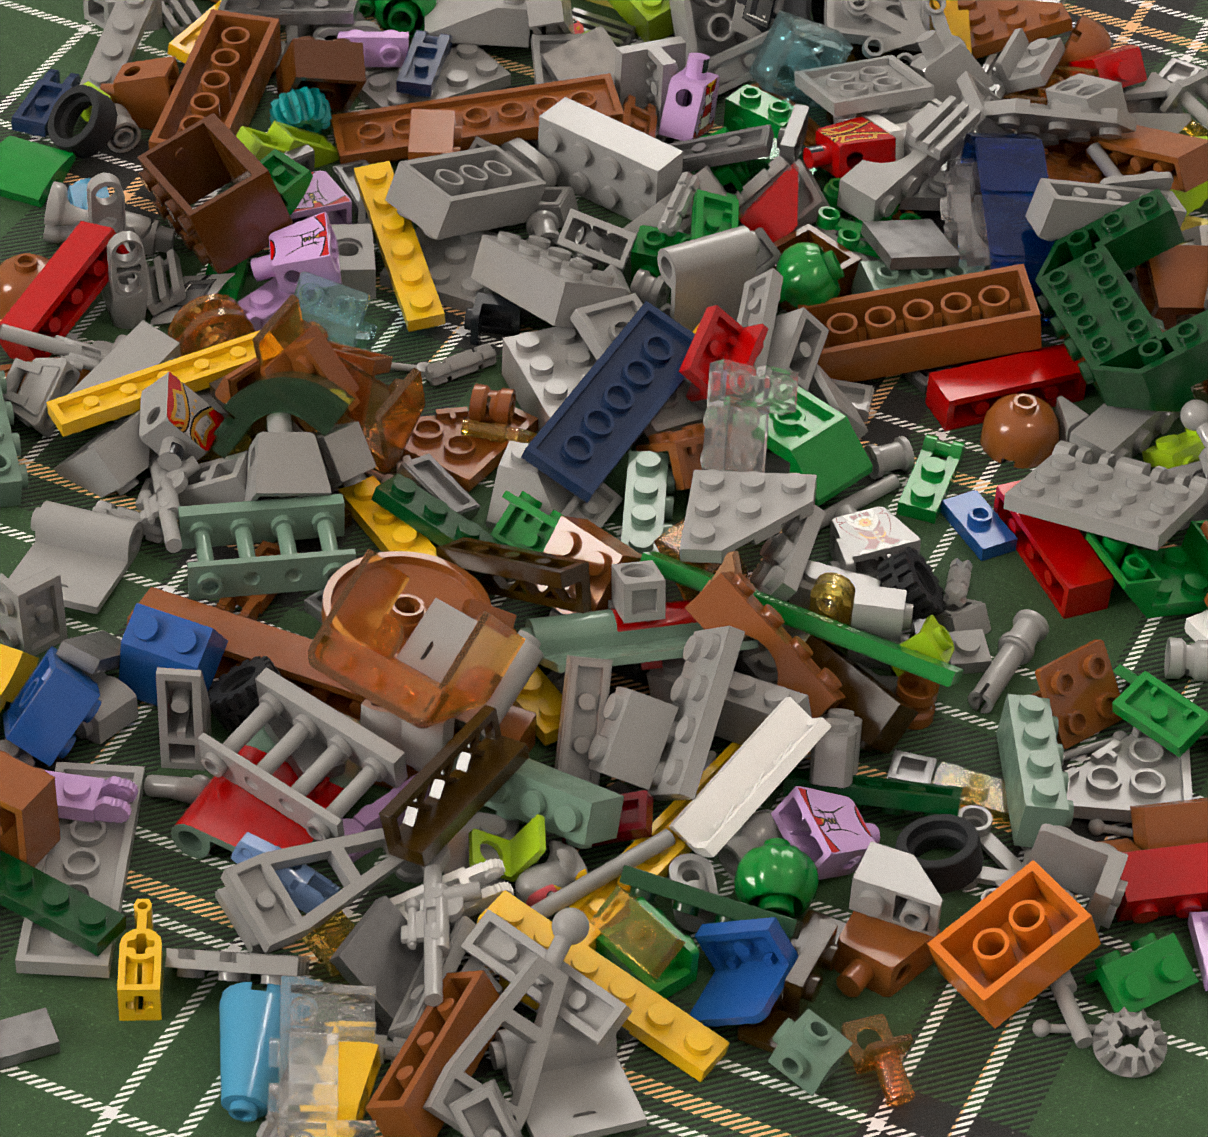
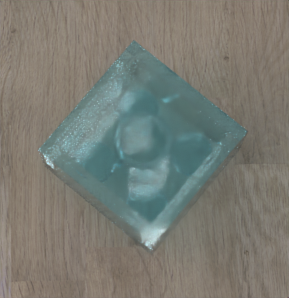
(796, 46)

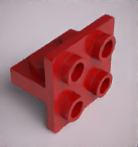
(719, 339)

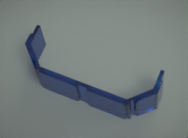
(1008, 179)

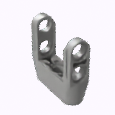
(127, 285)

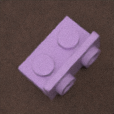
(380, 48)

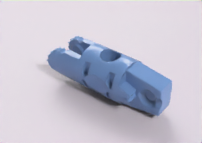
(301, 882)

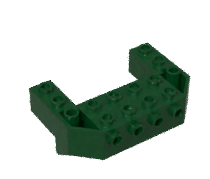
(1107, 321)

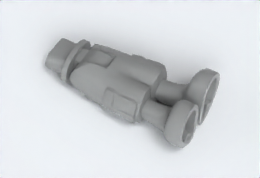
(63, 217)

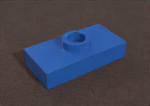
(978, 525)

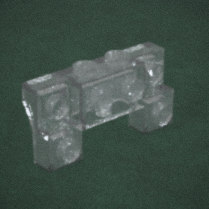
(964, 213)
(739, 413)
(306, 1054)

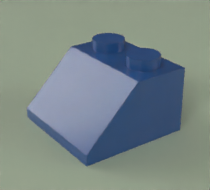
(165, 642)
(51, 708)

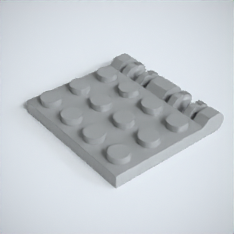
(1107, 499)

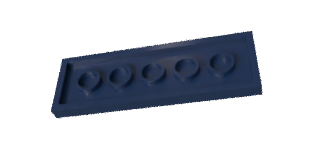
(612, 403)

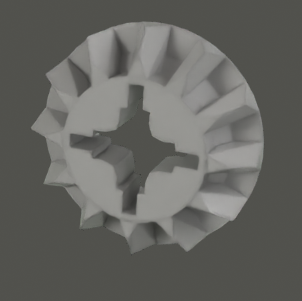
(1129, 1060)

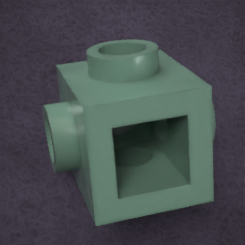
(808, 1051)

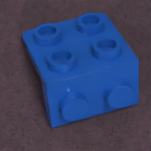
(749, 973)

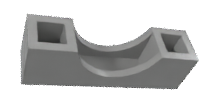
(876, 189)

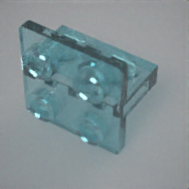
(335, 308)

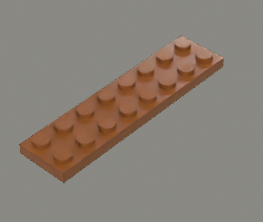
(491, 115)

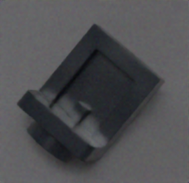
(492, 315)

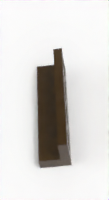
(526, 568)
(454, 794)

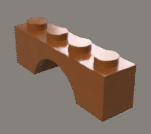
(732, 603)

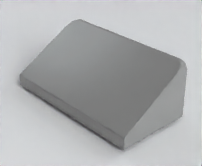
(485, 1113)

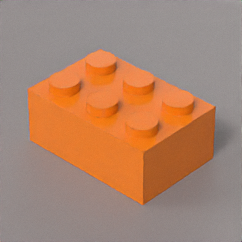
(1014, 943)

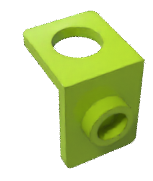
(932, 641)
(516, 853)

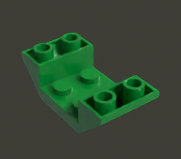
(820, 444)
(1160, 580)

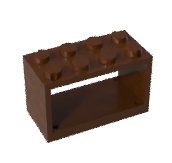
(199, 163)

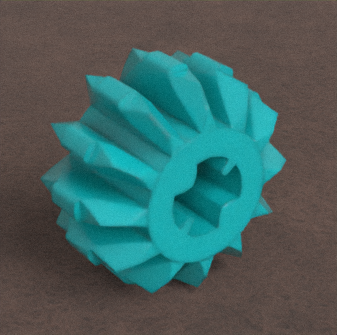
(302, 109)

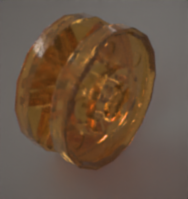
(208, 322)

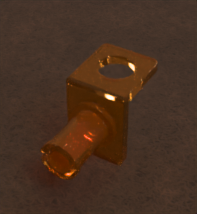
(883, 1057)

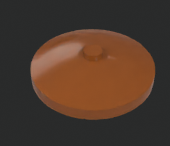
(429, 579)

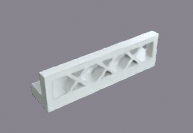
(748, 778)

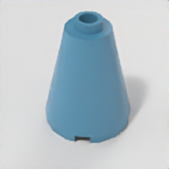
(245, 1028)

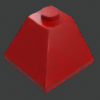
(777, 207)

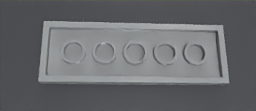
(93, 861)

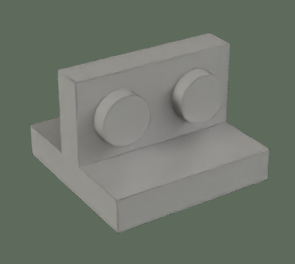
(647, 69)

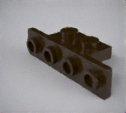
(817, 955)

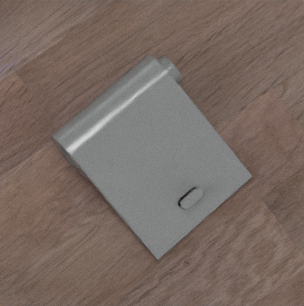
(709, 273)
(84, 548)
(448, 632)
(579, 1086)

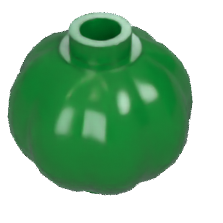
(402, 14)
(808, 274)
(777, 878)

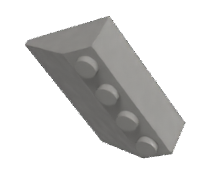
(481, 22)

